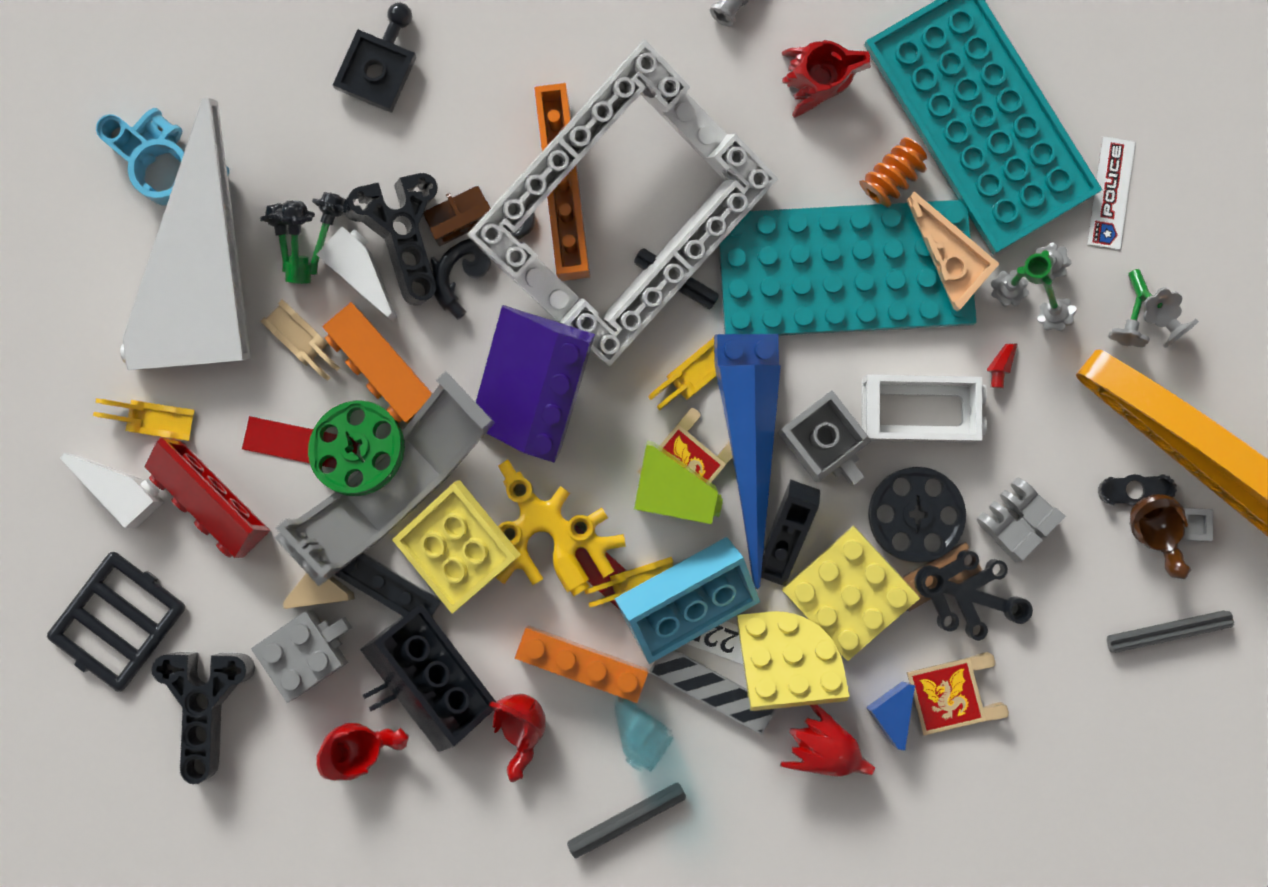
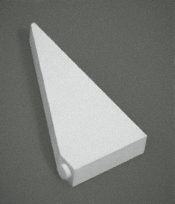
(192, 285)

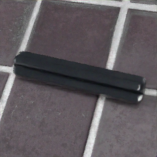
(691, 288)

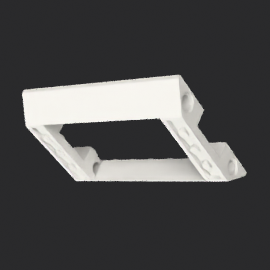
(743, 186)

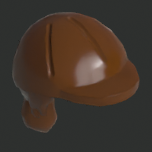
(1160, 526)

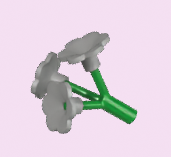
(1160, 309)

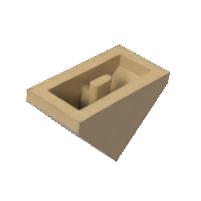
(309, 593)

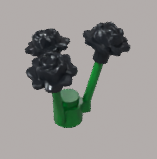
(294, 215)

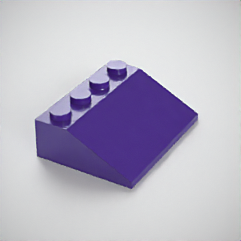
(533, 381)

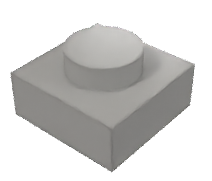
(1199, 525)

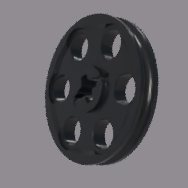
(931, 506)

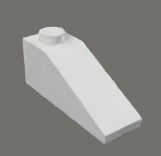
(356, 265)
(123, 495)

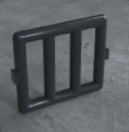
(156, 631)

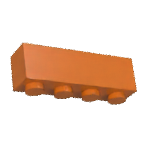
(378, 362)
(581, 663)

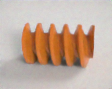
(894, 171)

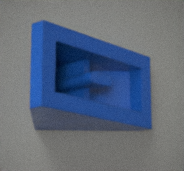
(893, 713)

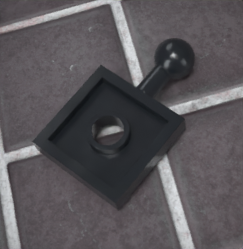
(371, 50)

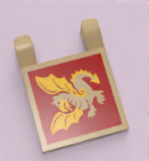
(692, 452)
(949, 695)

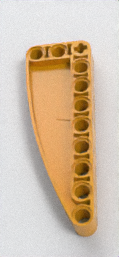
(1185, 434)

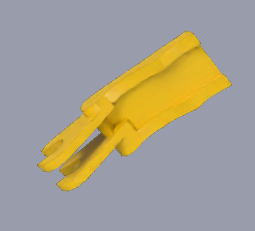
(690, 375)
(152, 418)
(629, 579)

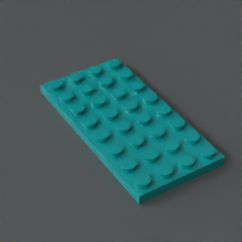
(982, 119)
(836, 271)

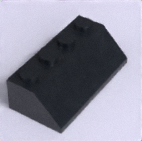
(429, 678)

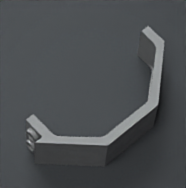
(349, 525)

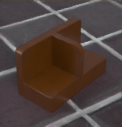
(456, 215)

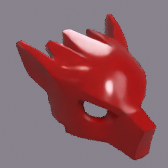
(822, 72)
(826, 748)

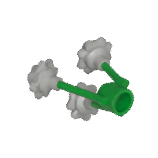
(1038, 269)

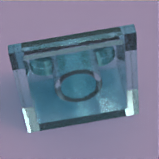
(641, 735)

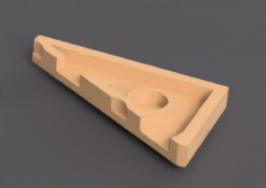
(957, 258)

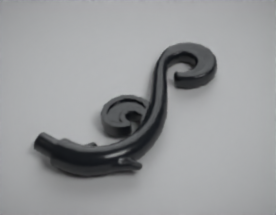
(479, 267)

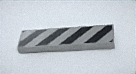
(710, 689)

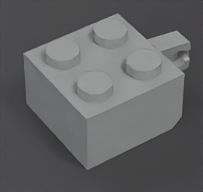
(826, 440)
(302, 653)

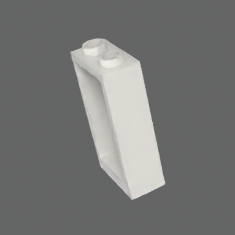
(969, 390)

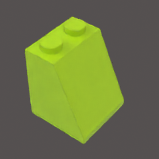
(675, 489)

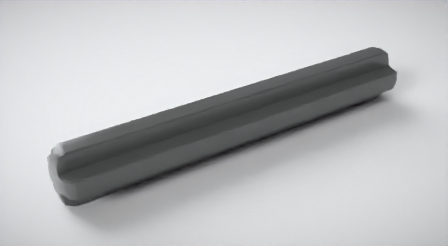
(1170, 631)
(626, 820)

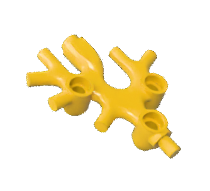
(547, 517)

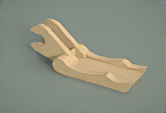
(298, 337)

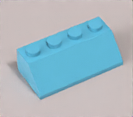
(688, 599)

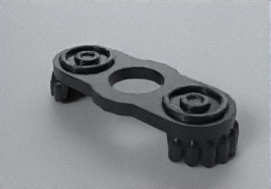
(1114, 489)

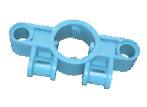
(142, 145)

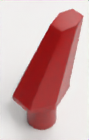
(1002, 365)

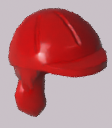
(522, 725)
(353, 749)

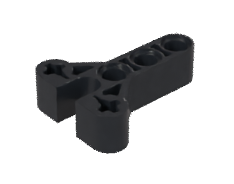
(381, 218)
(186, 687)

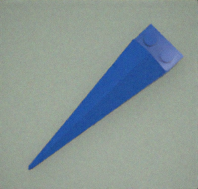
(749, 388)

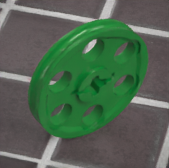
(342, 448)

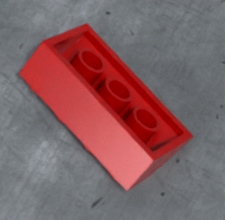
(205, 498)

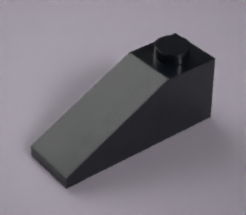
(789, 531)

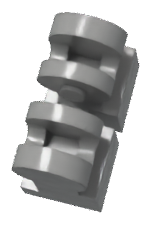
(1025, 534)

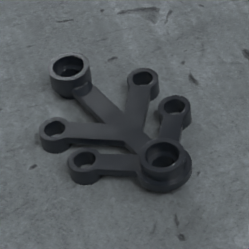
(966, 593)

